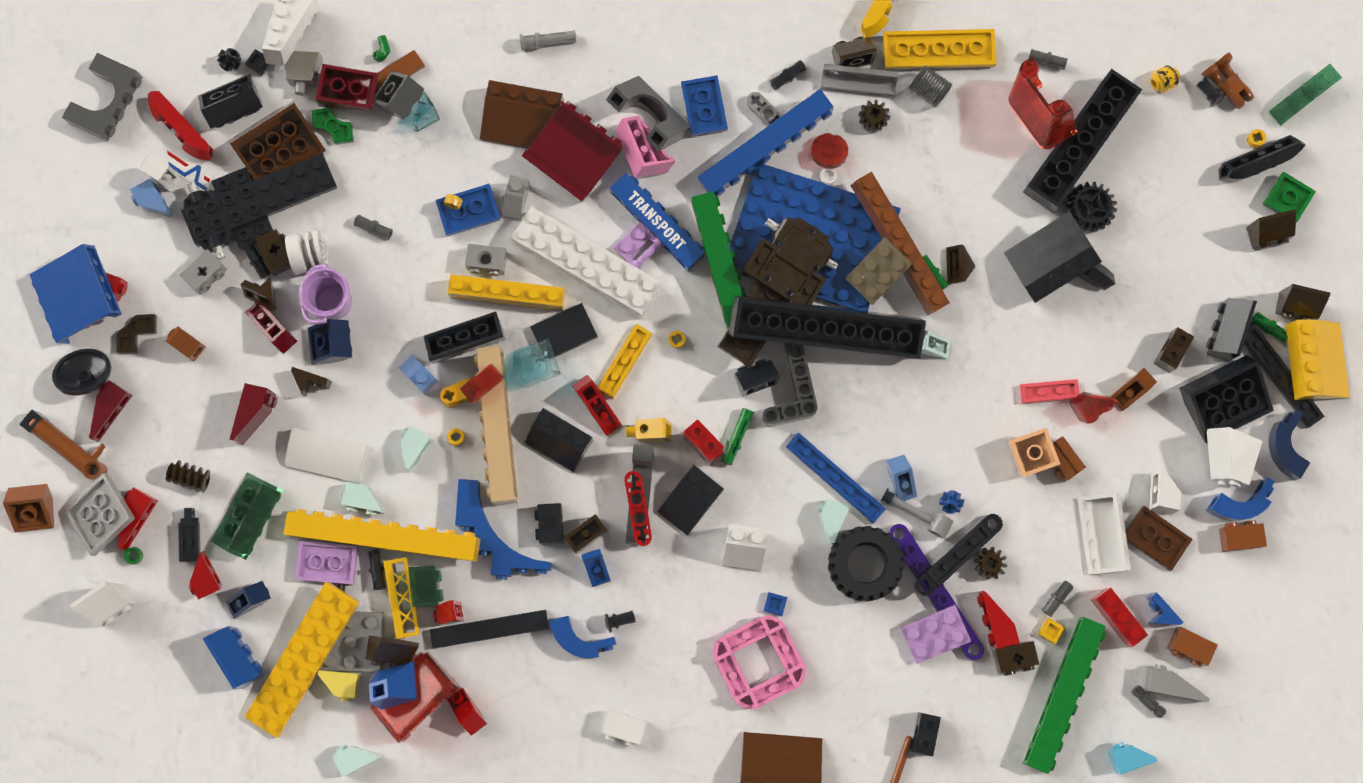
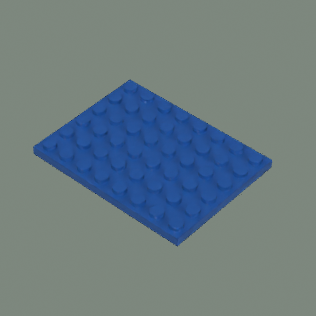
(828, 208)

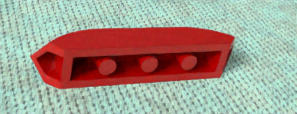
(192, 141)

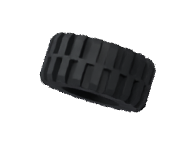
(892, 563)

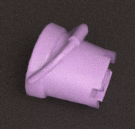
(324, 295)

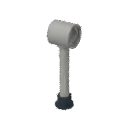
(939, 523)

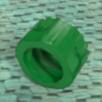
(139, 555)

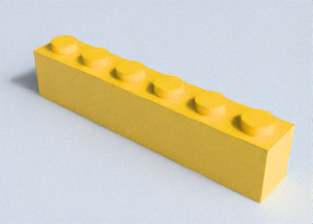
(506, 292)

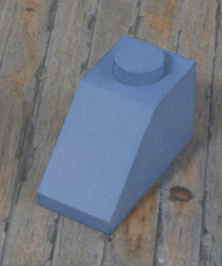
(150, 198)
(418, 374)
(902, 477)

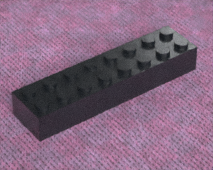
(1074, 155)

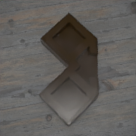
(128, 337)

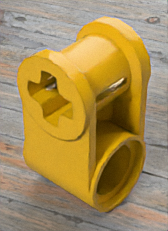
(457, 395)

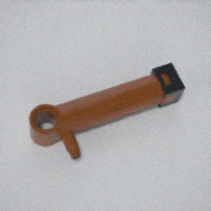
(49, 434)

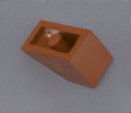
(1134, 389)

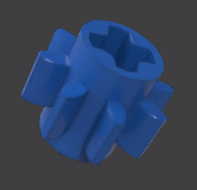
(951, 502)

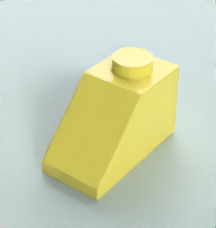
(341, 684)

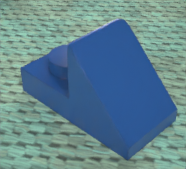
(596, 567)
(1166, 615)

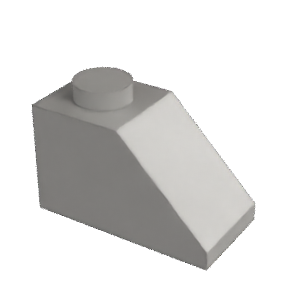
(515, 197)

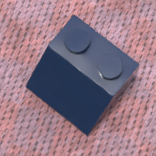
(330, 342)

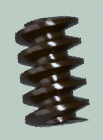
(188, 477)

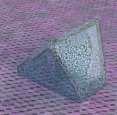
(425, 113)

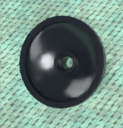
(81, 372)

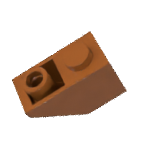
(185, 343)

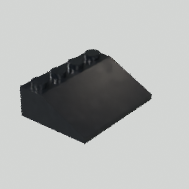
(1052, 257)
(1227, 396)

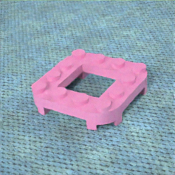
(773, 688)

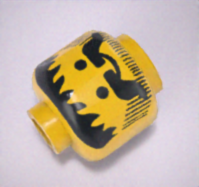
(1165, 79)

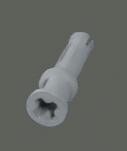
(539, 40)

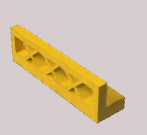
(396, 602)

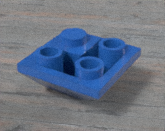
(393, 686)

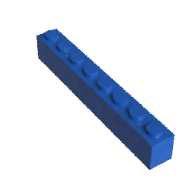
(766, 143)

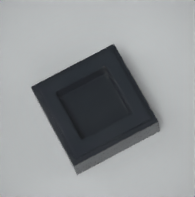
(257, 62)

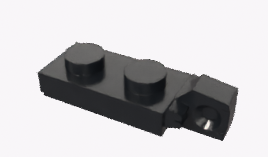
(189, 536)

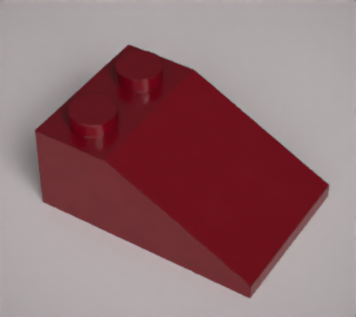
(346, 88)
(253, 409)

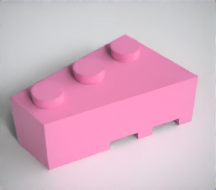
(641, 154)

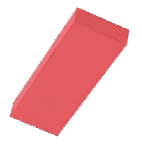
(1049, 391)

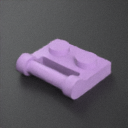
(634, 241)

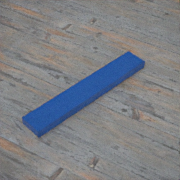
(835, 478)

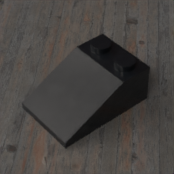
(690, 500)

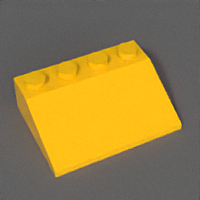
(1317, 360)

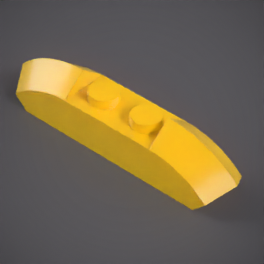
(875, 18)

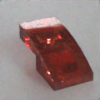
(482, 383)

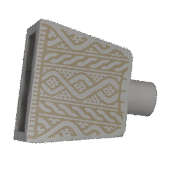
(303, 70)

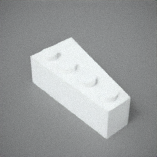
(286, 28)

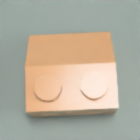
(1033, 452)

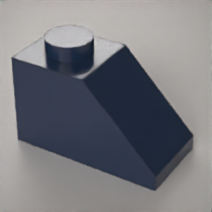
(248, 599)

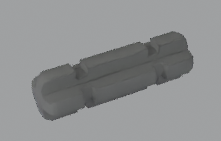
(1149, 701)

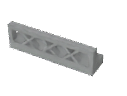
(859, 80)

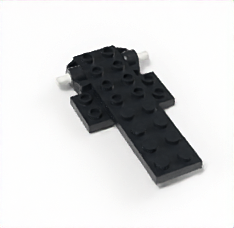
(241, 206)

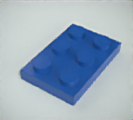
(704, 105)
(476, 210)

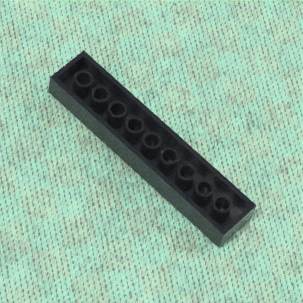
(826, 327)

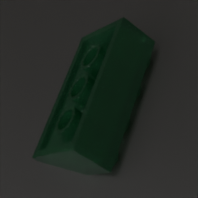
(246, 516)

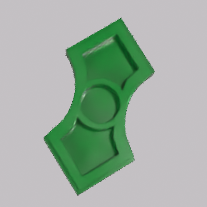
(340, 131)

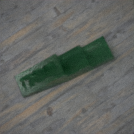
(1305, 94)

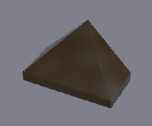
(958, 264)

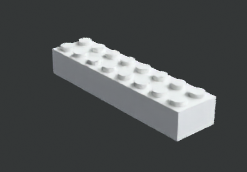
(586, 262)

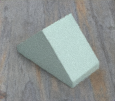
(935, 345)

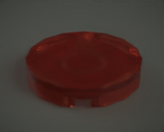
(829, 151)

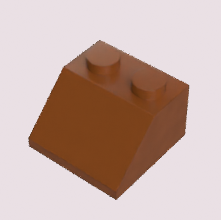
(29, 507)

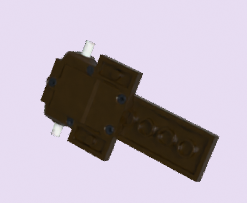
(783, 272)

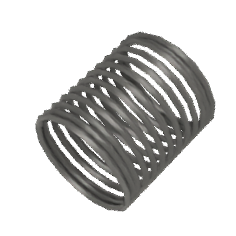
(919, 86)

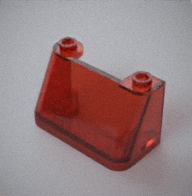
(1045, 122)
(432, 687)

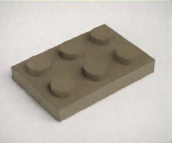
(879, 270)

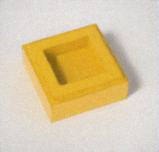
(1051, 631)

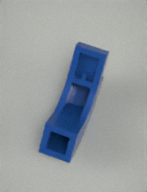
(1232, 510)
(568, 640)

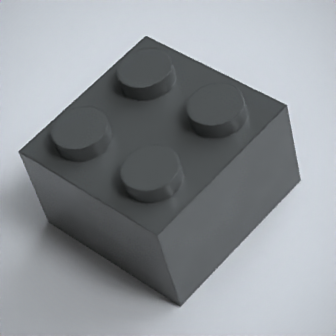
(398, 95)

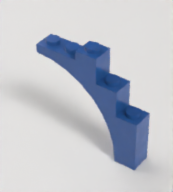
(471, 515)

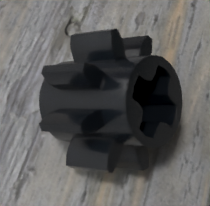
(229, 59)

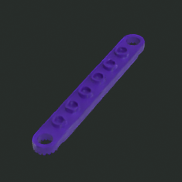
(940, 597)

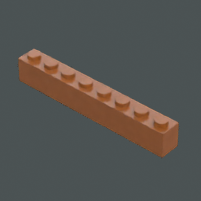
(890, 226)

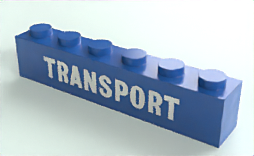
(652, 216)

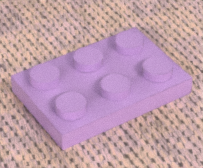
(326, 562)
(936, 634)

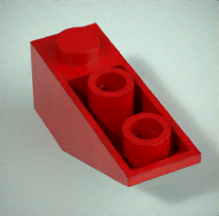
(1001, 628)

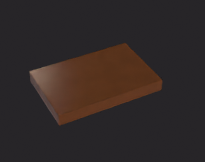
(1157, 538)

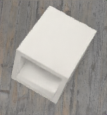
(1232, 456)
(745, 547)

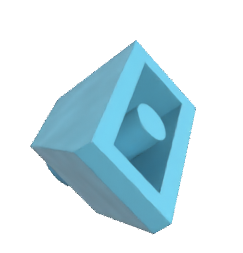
(1128, 758)

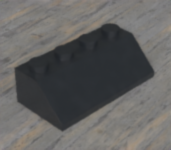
(464, 337)

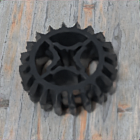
(1098, 209)

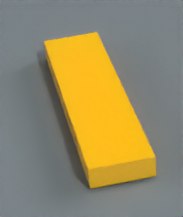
(624, 361)

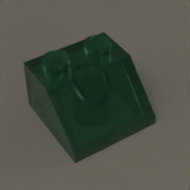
(425, 586)

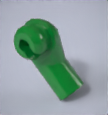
(384, 50)

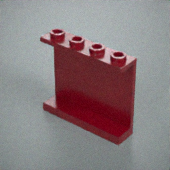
(573, 151)

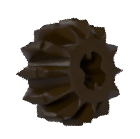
(875, 109)
(988, 569)

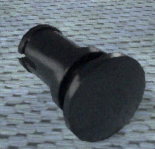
(1211, 93)
(619, 620)

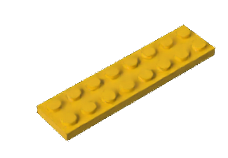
(302, 659)

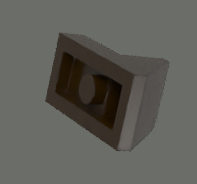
(261, 294)
(305, 379)

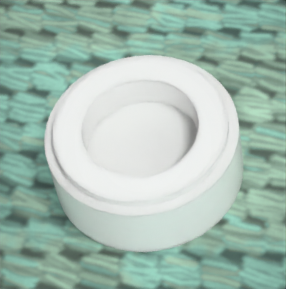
(828, 176)

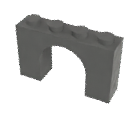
(639, 94)
(103, 121)

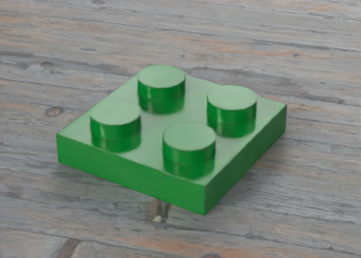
(1289, 195)

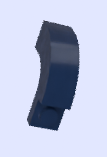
(1281, 447)

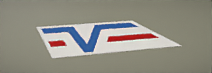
(188, 167)

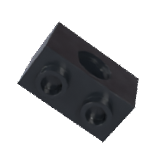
(555, 534)
(925, 734)

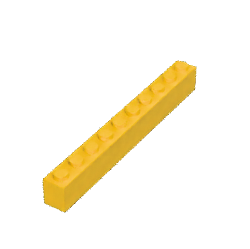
(382, 536)

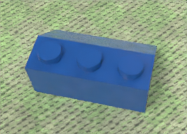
(233, 657)

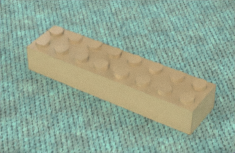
(497, 432)

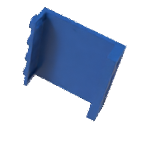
(74, 292)

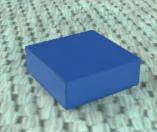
(775, 604)

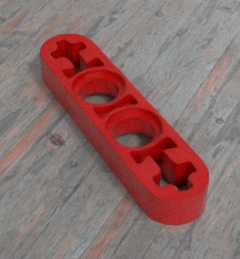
(640, 508)

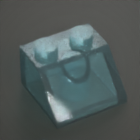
(535, 364)

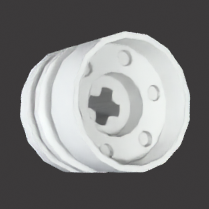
(302, 252)

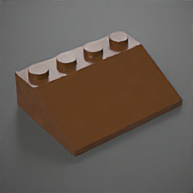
(516, 113)
(277, 142)
(780, 759)

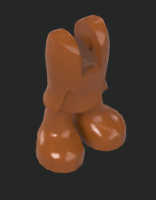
(1233, 86)

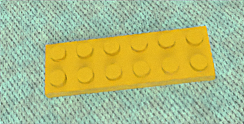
(939, 49)

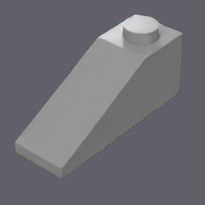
(1169, 683)

